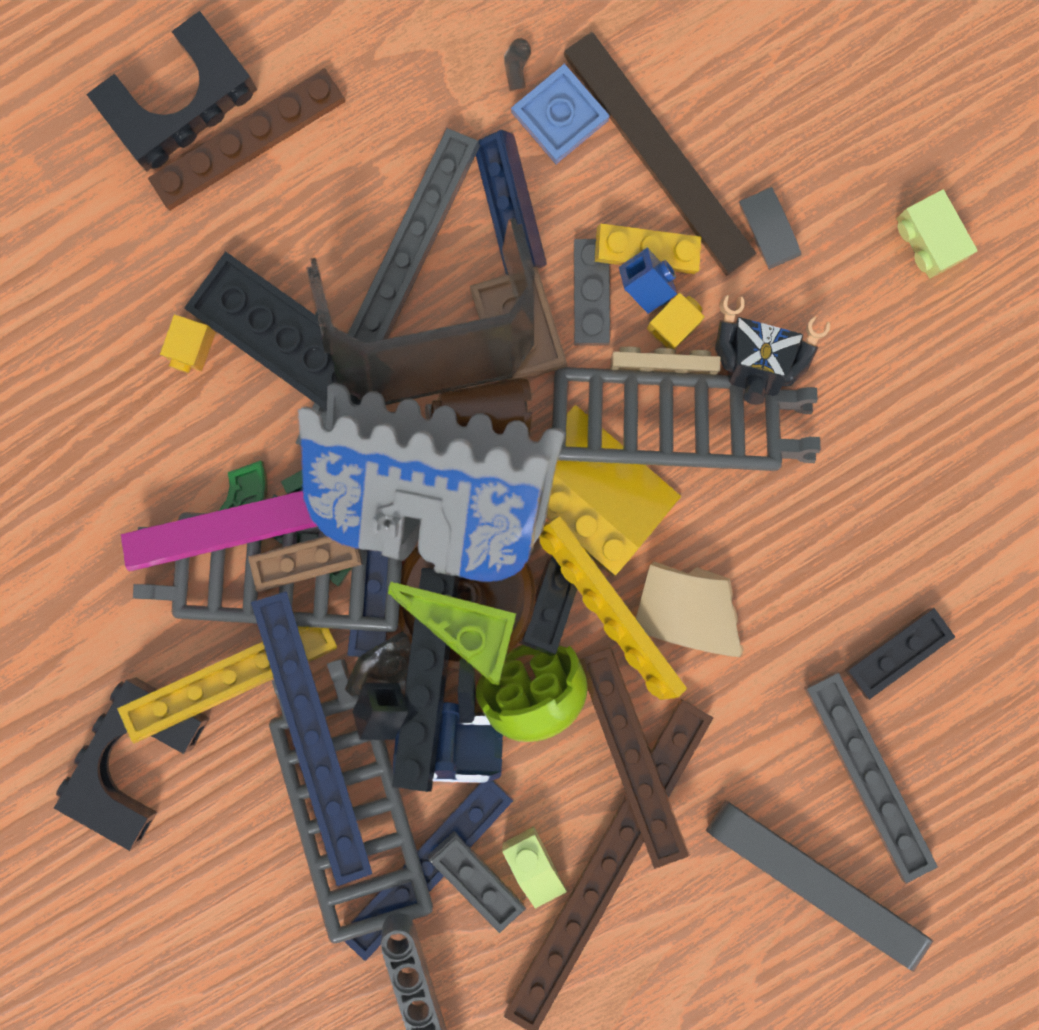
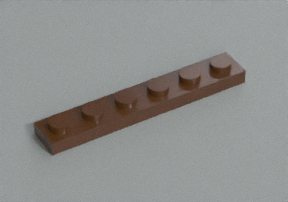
(246, 139)
(633, 759)

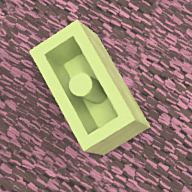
(935, 234)

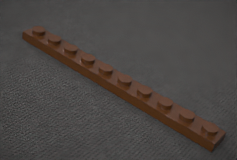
(601, 877)

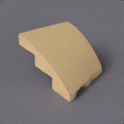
(690, 610)

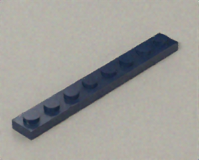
(311, 738)

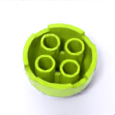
(539, 707)

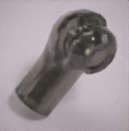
(515, 61)

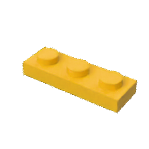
(621, 243)

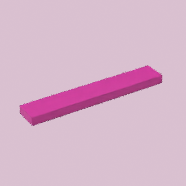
(215, 531)

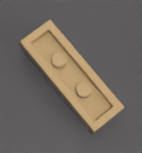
(665, 361)

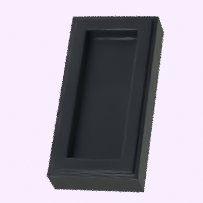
(466, 691)

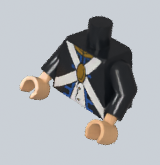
(762, 355)

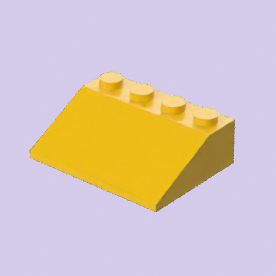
(607, 504)

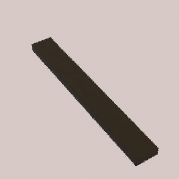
(659, 153)

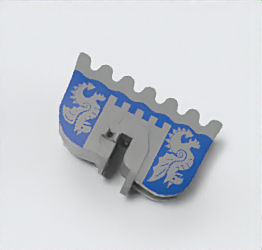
(401, 478)

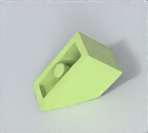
(533, 867)

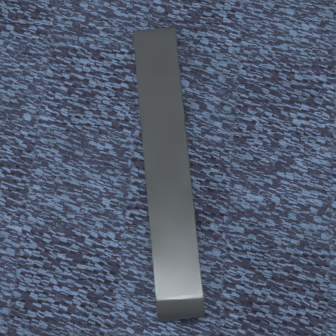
(819, 886)

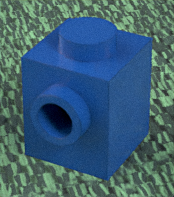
(648, 280)

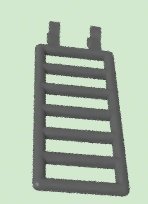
(777, 448)
(319, 617)
(392, 802)

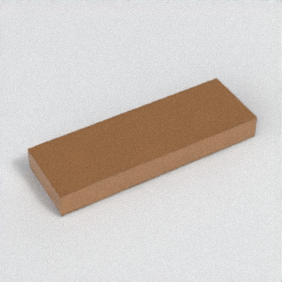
(302, 562)

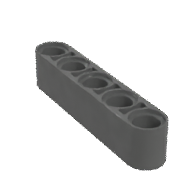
(414, 985)

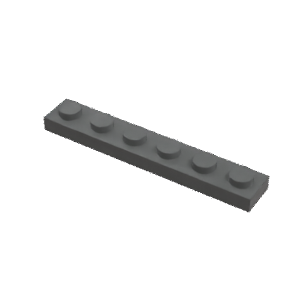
(870, 777)

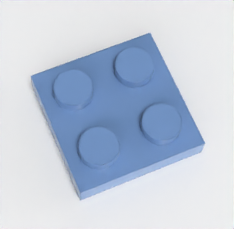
(560, 114)

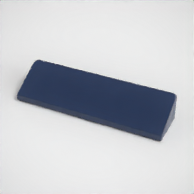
(508, 191)

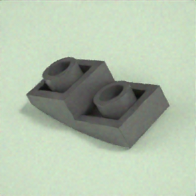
(770, 228)

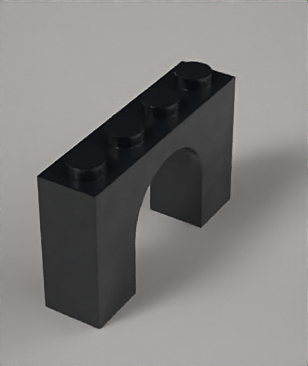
(156, 136)
(90, 791)

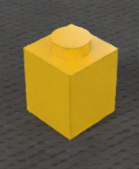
(676, 321)
(187, 344)

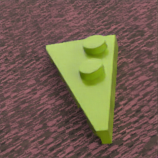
(470, 629)

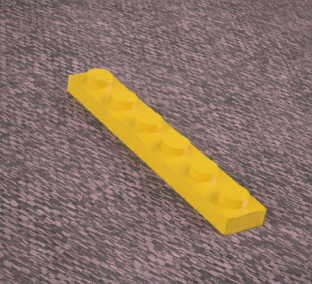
(610, 609)
(211, 686)

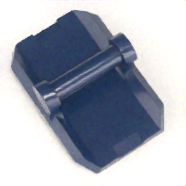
(465, 749)

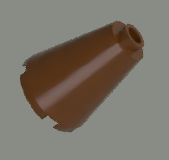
(499, 401)

